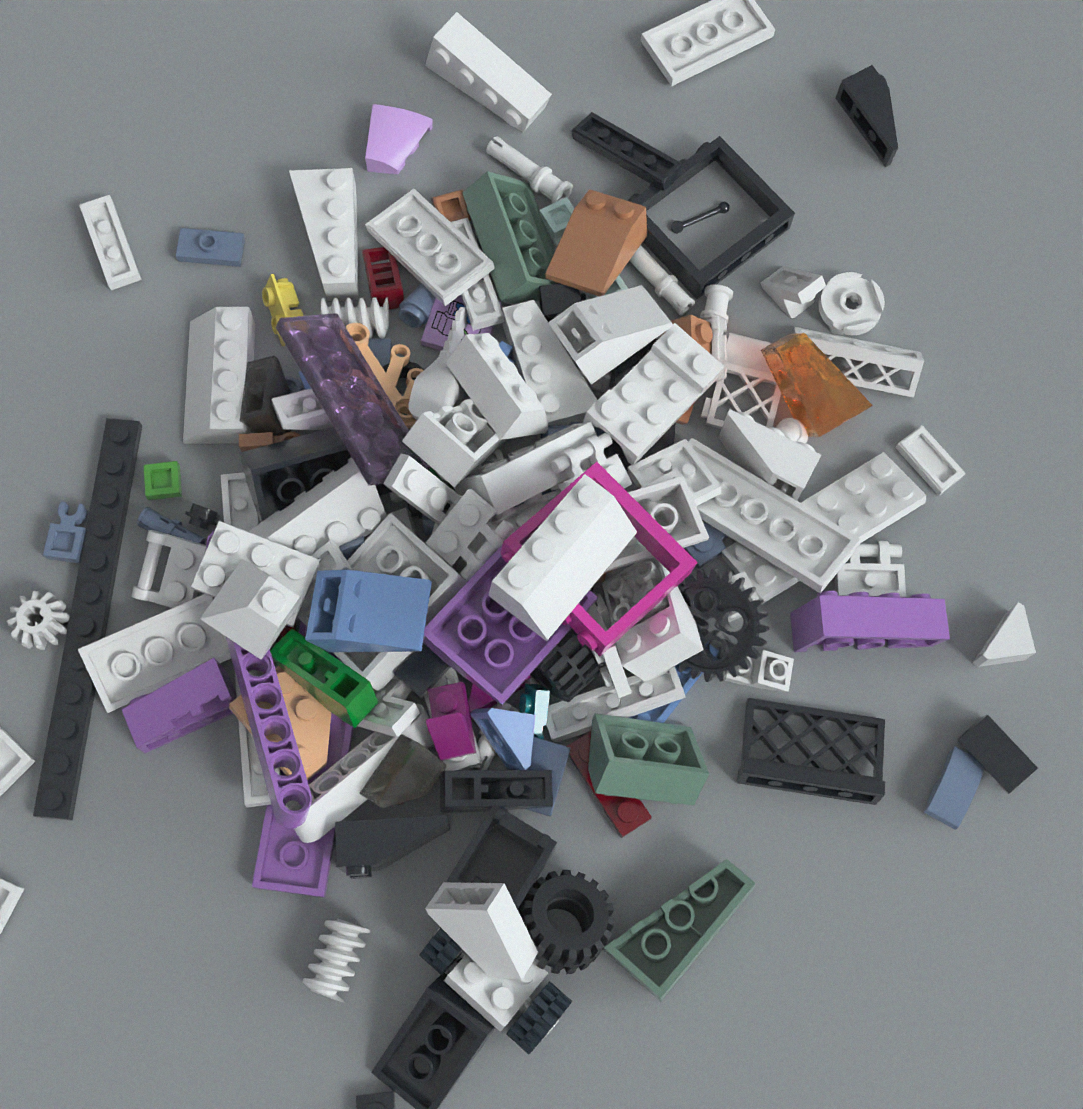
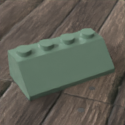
(511, 235)

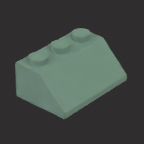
(645, 760)

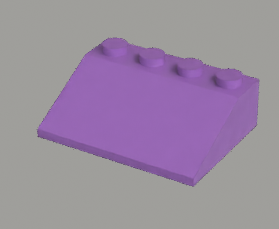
(486, 639)

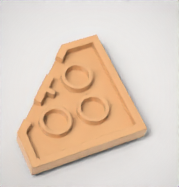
(308, 720)

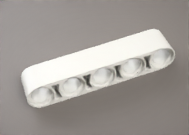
(338, 788)

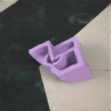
(393, 137)

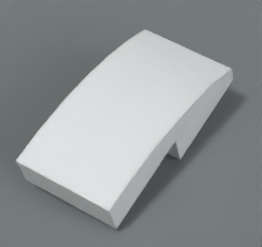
(767, 672)

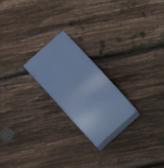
(955, 788)

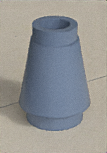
(417, 307)

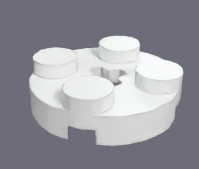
(845, 320)

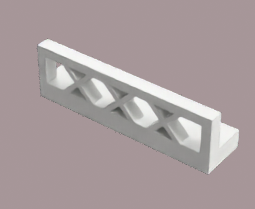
(873, 353)

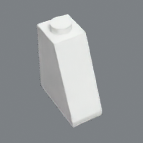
(485, 927)

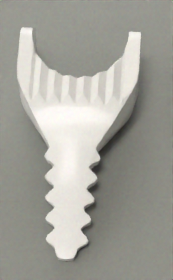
(437, 383)

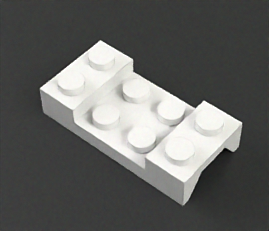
(655, 393)

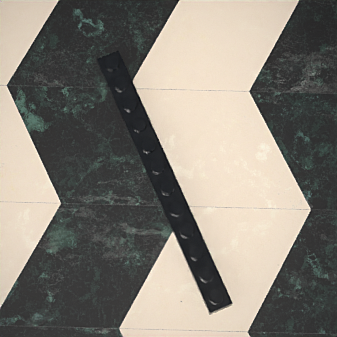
(87, 620)

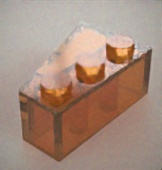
(812, 384)

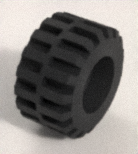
(567, 668)
(581, 900)

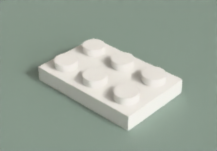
(233, 544)

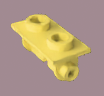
(279, 298)

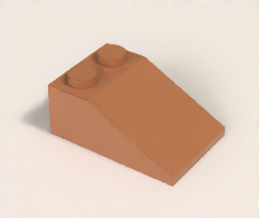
(598, 242)

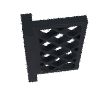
(806, 779)

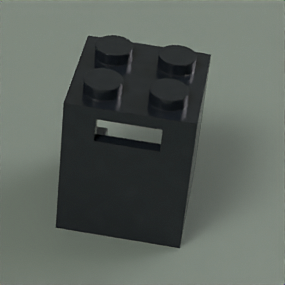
(505, 853)

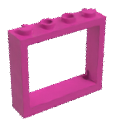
(648, 533)

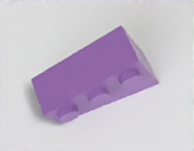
(180, 706)

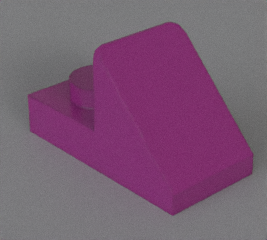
(450, 721)

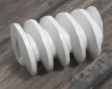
(372, 317)
(335, 958)

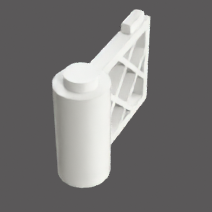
(747, 361)

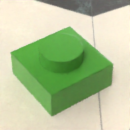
(162, 480)

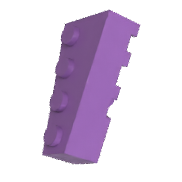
(869, 621)

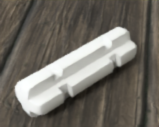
(719, 342)

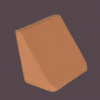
(451, 205)

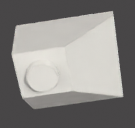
(251, 609)

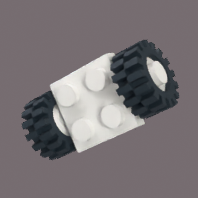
(499, 998)

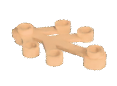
(390, 378)

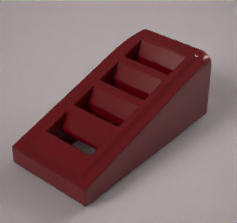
(392, 291)

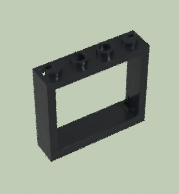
(672, 257)

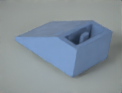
(368, 612)

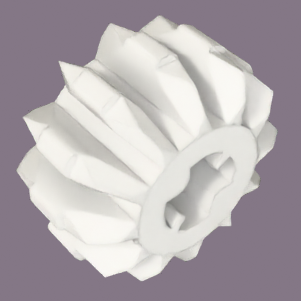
(29, 611)

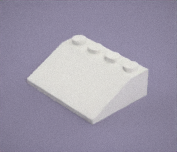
(397, 552)

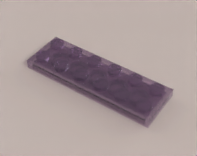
(348, 393)

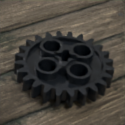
(727, 597)

